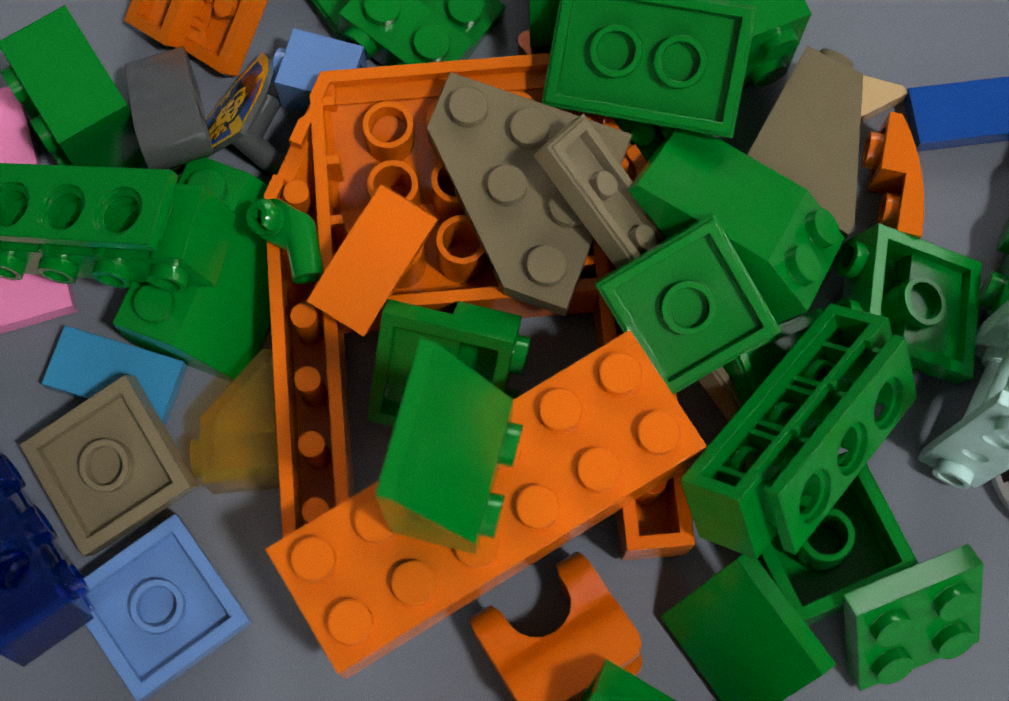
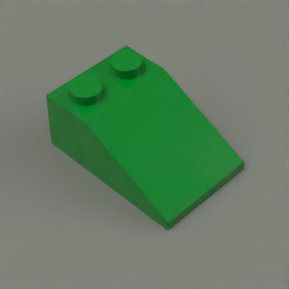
(766, 216)
(447, 453)

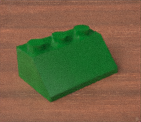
(209, 326)

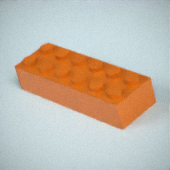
(585, 451)

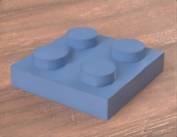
(161, 608)

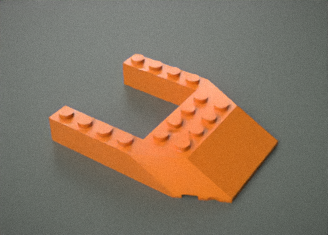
(370, 132)

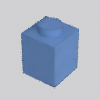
(303, 59)

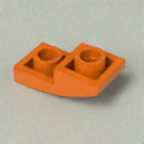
(896, 174)
(372, 260)

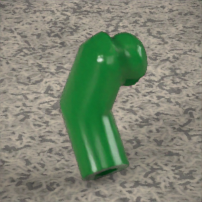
(292, 232)

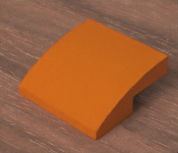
(208, 29)

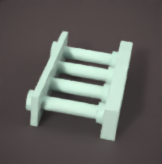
(979, 443)

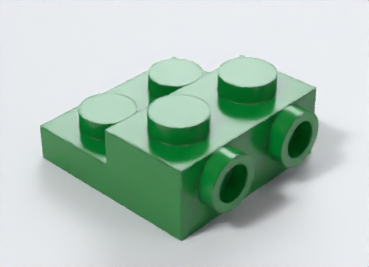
(418, 29)
(922, 291)
(474, 334)

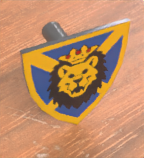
(245, 116)

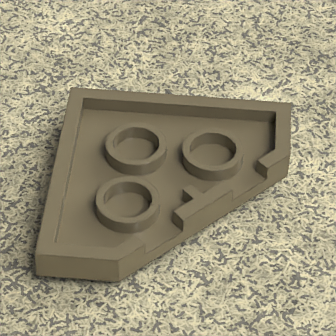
(507, 197)

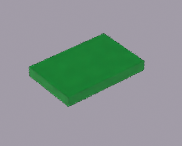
(652, 61)

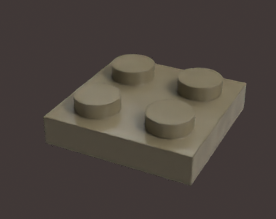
(109, 465)

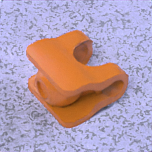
(568, 659)

